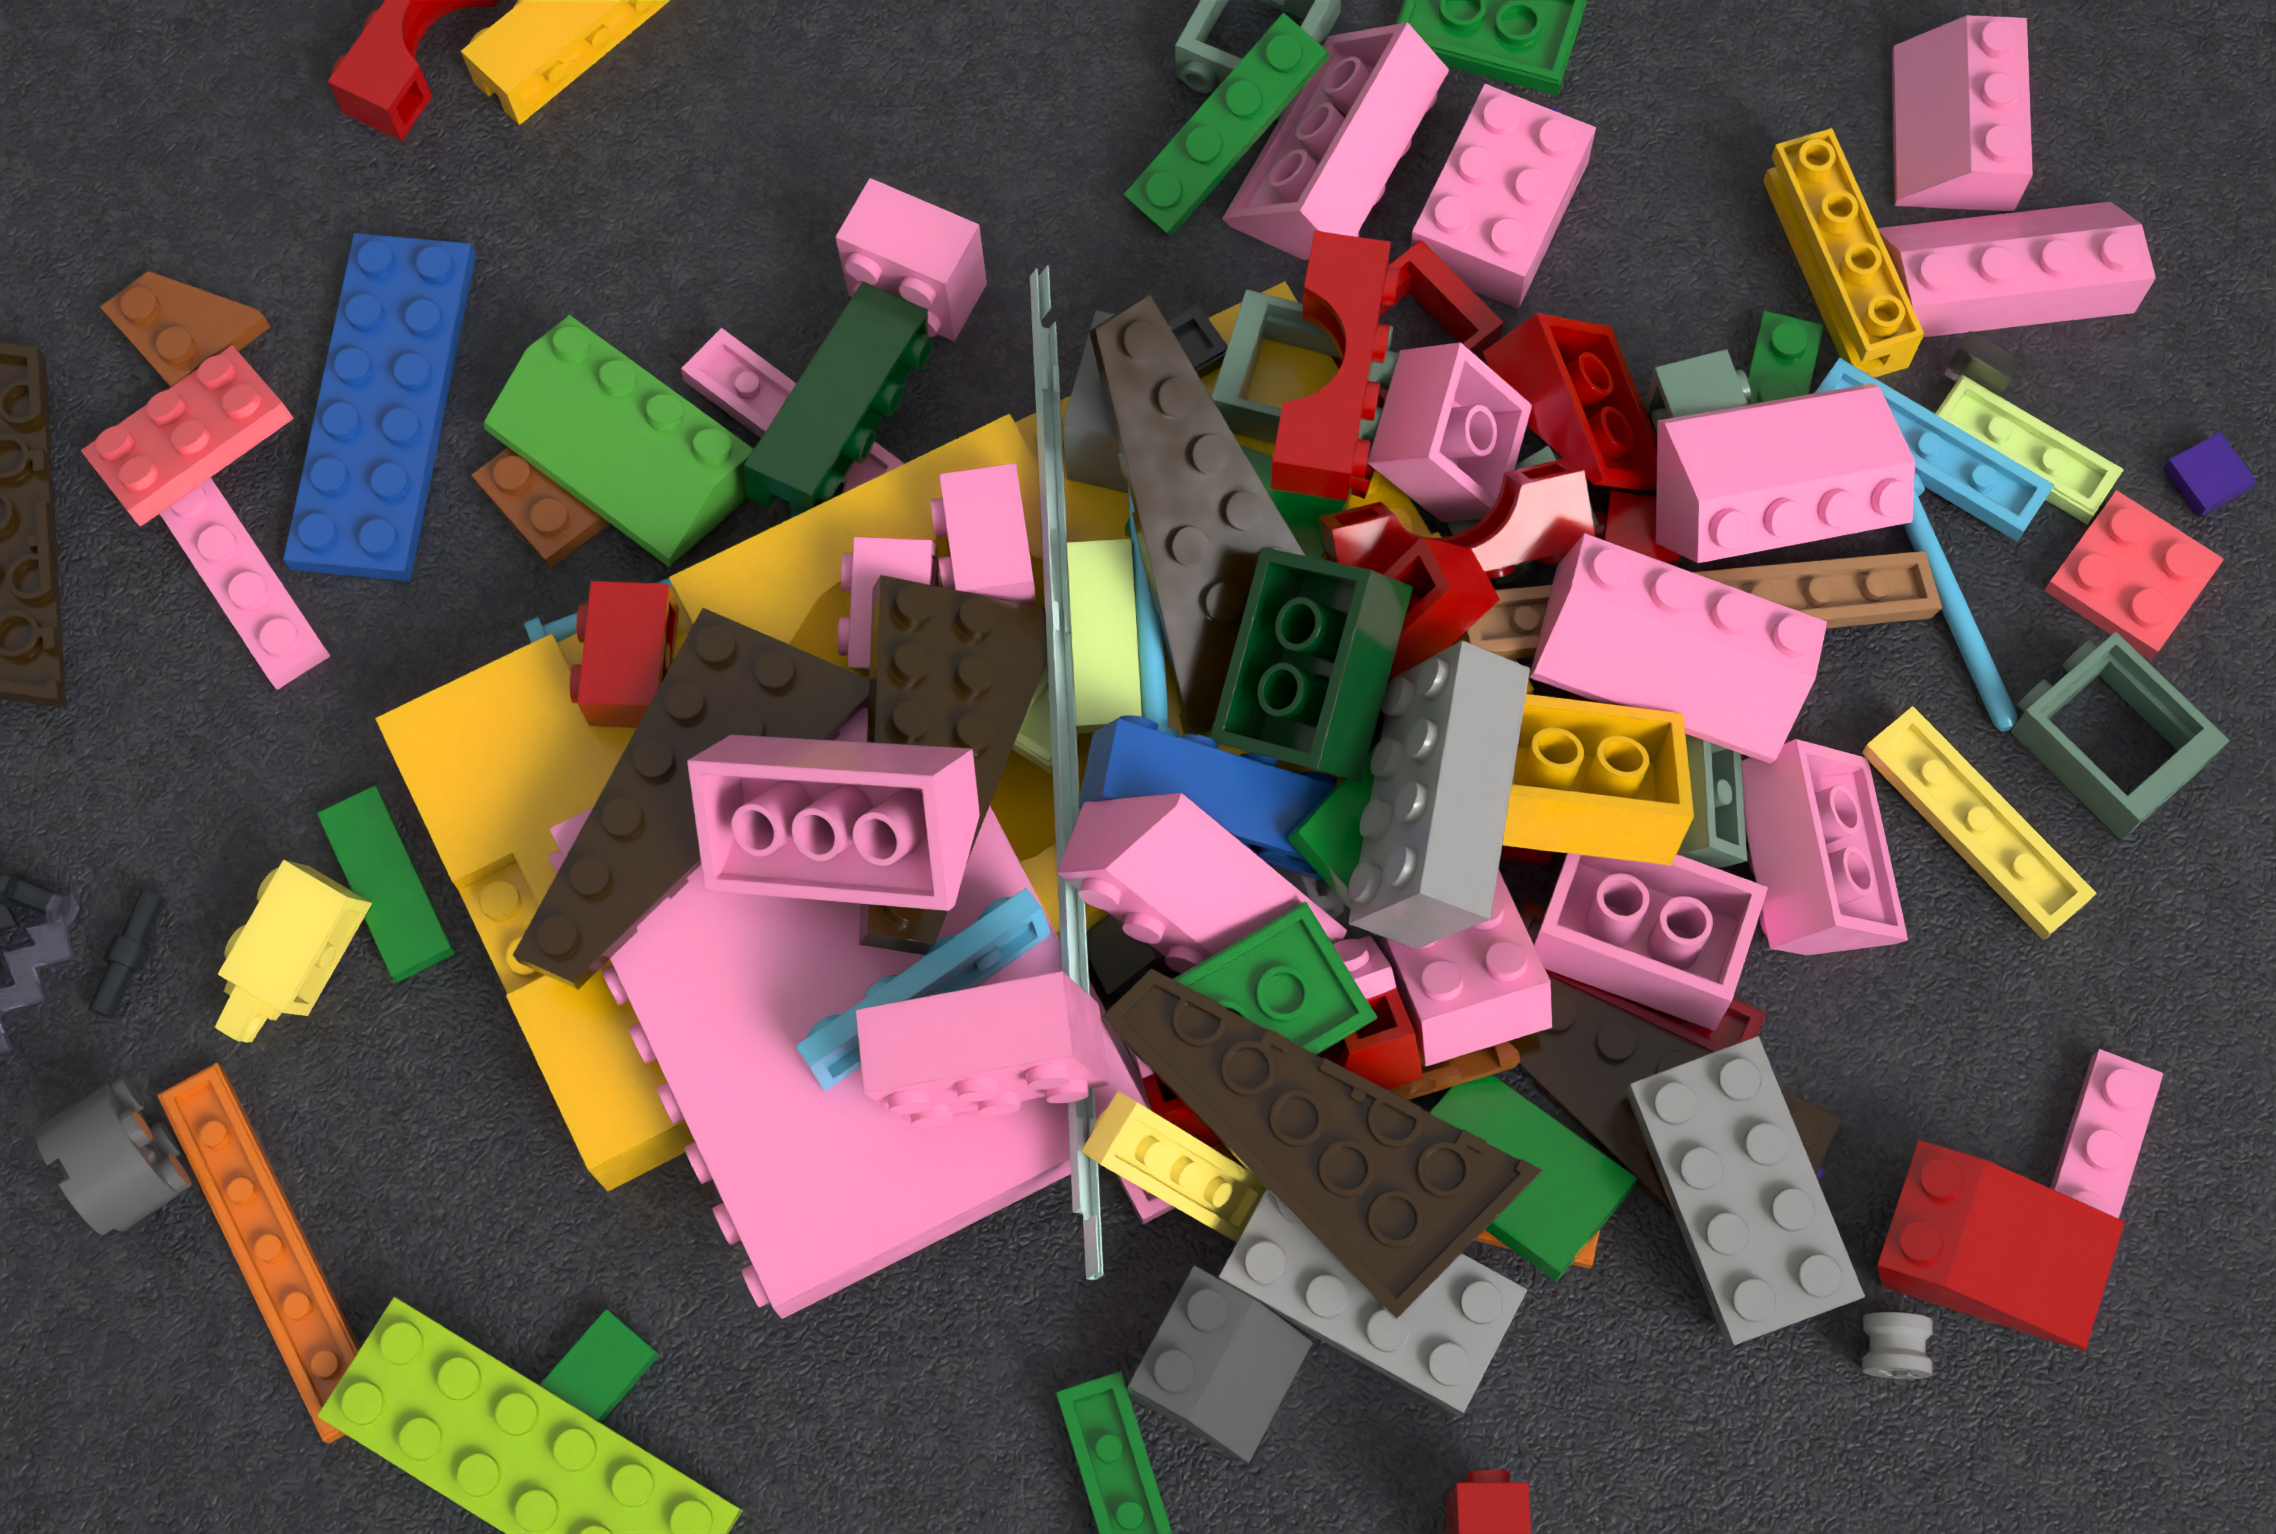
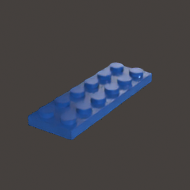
(380, 408)

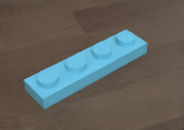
(1955, 461)
(953, 964)

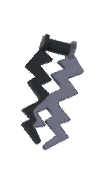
(51, 941)

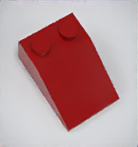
(1580, 398)
(1998, 1247)

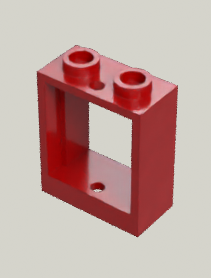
(1445, 300)

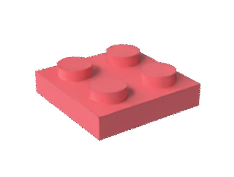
(2133, 575)

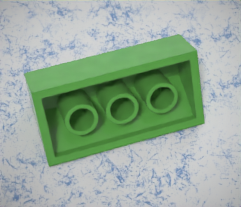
(620, 441)

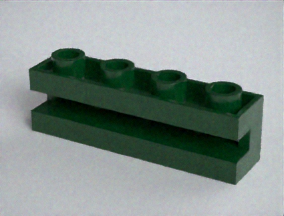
(839, 401)

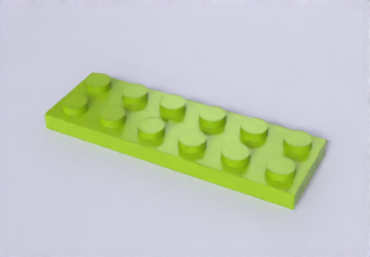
(506, 1441)

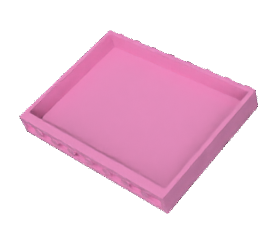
(808, 1175)

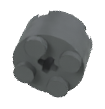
(113, 1157)

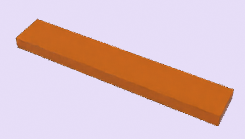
(263, 1236)

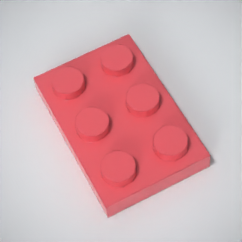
(186, 434)

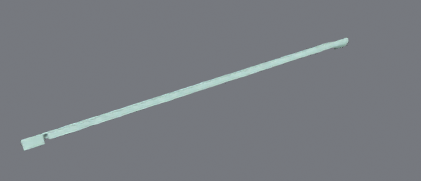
(1063, 733)

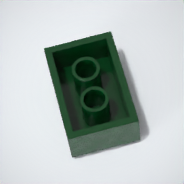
(1311, 662)

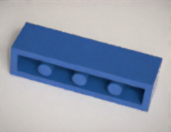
(1239, 792)

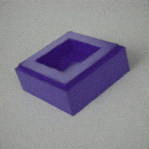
(2209, 474)

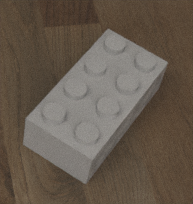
(1439, 796)
(1743, 1192)
(1431, 1348)

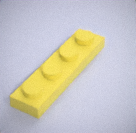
(1978, 823)
(1174, 1166)

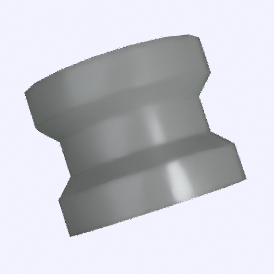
(1897, 1345)

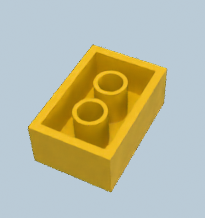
(1600, 781)

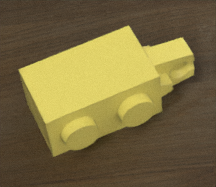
(286, 948)

